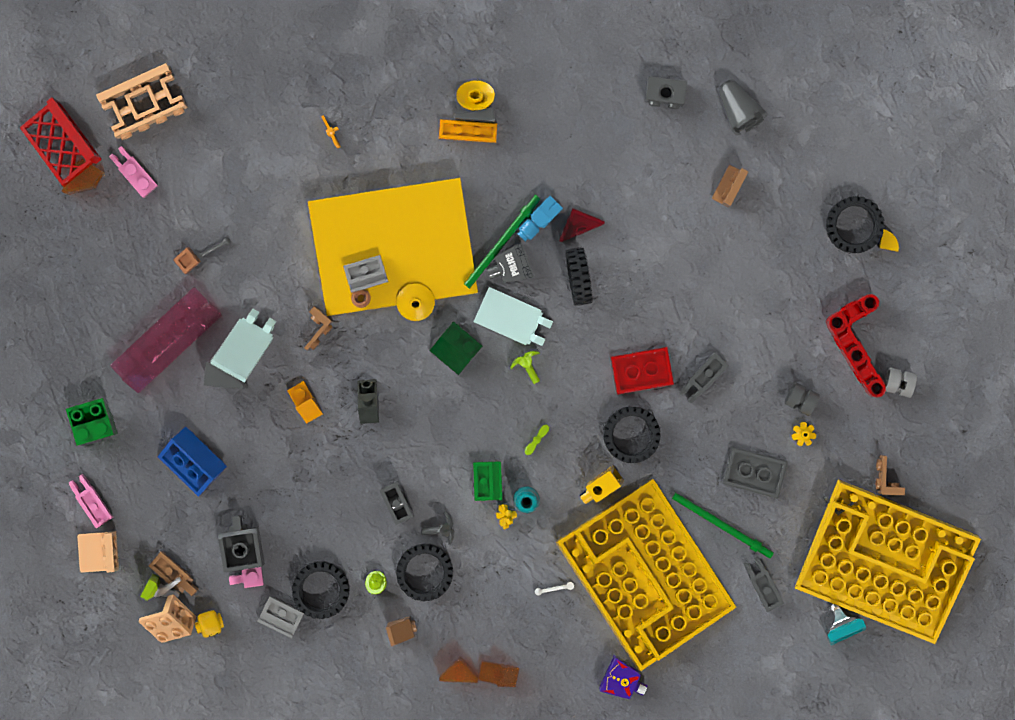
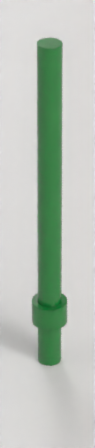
(525, 212)
(755, 545)

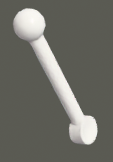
(569, 585)

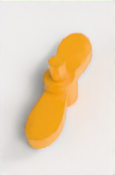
(331, 131)

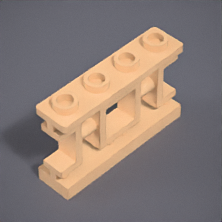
(135, 87)

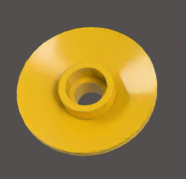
(475, 95)
(418, 293)

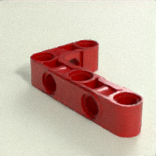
(848, 343)

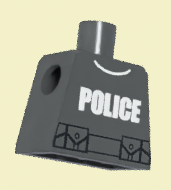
(512, 265)

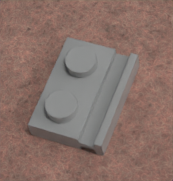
(365, 273)
(280, 617)

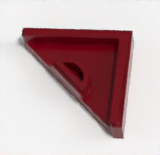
(578, 224)

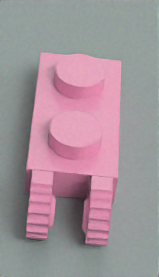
(134, 173)
(91, 502)

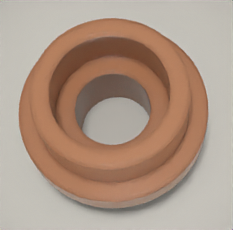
(354, 298)

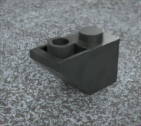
(368, 401)

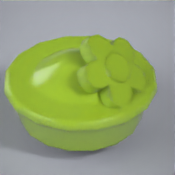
(375, 582)

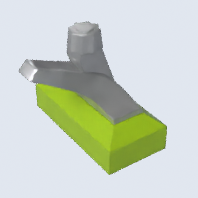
(155, 589)

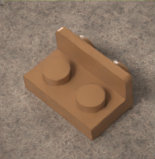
(729, 185)

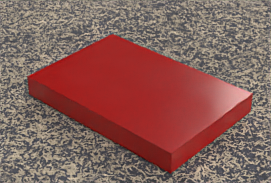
(642, 370)

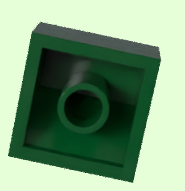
(455, 348)

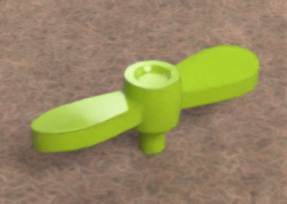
(537, 439)

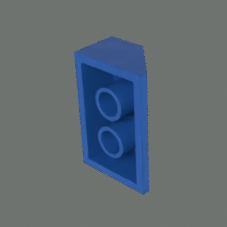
(192, 461)

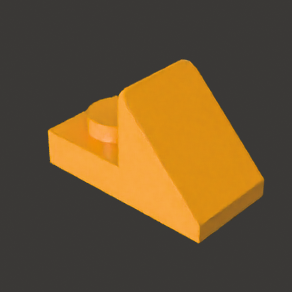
(304, 402)

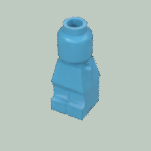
(539, 218)

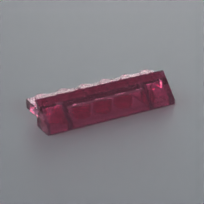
(166, 340)

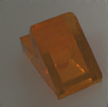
(498, 674)

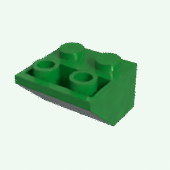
(91, 421)

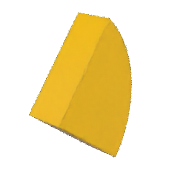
(888, 242)

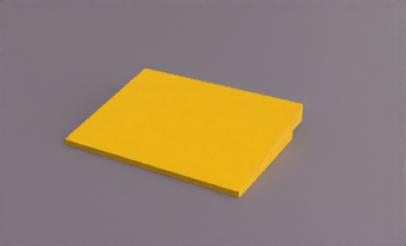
(413, 228)
(887, 562)
(646, 575)

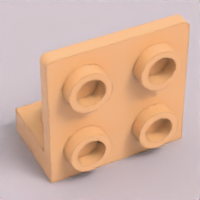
(98, 552)
(172, 623)

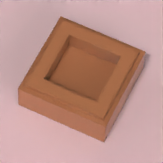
(187, 260)

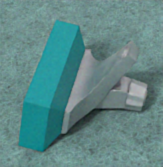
(844, 626)

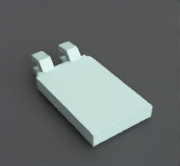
(511, 317)
(244, 346)

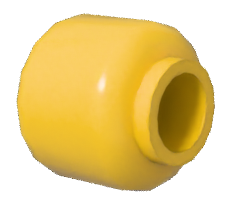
(209, 624)

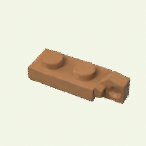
(170, 570)

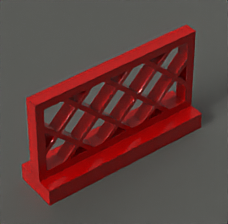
(69, 128)

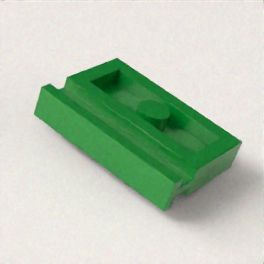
(487, 481)

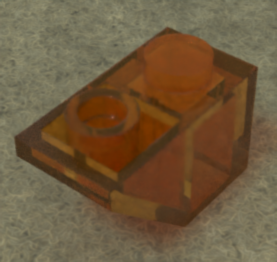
(85, 181)

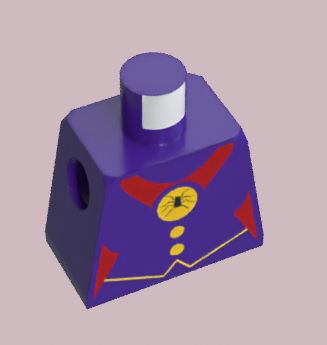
(622, 680)

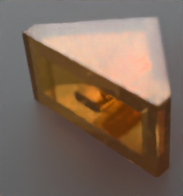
(459, 672)

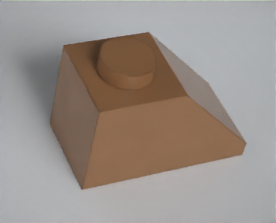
(401, 630)

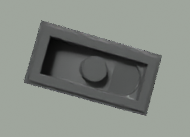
(483, 115)

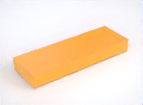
(468, 131)

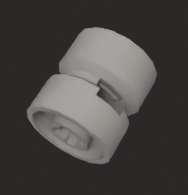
(893, 381)

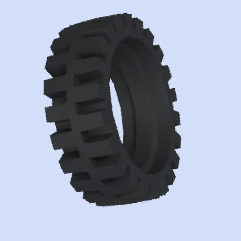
(873, 210)
(579, 276)
(654, 438)
(418, 594)
(311, 611)

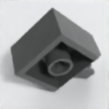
(249, 539)

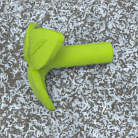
(526, 362)

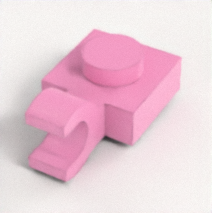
(250, 577)

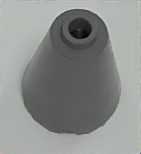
(740, 107)

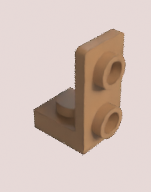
(319, 317)
(892, 488)

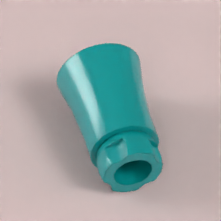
(522, 493)

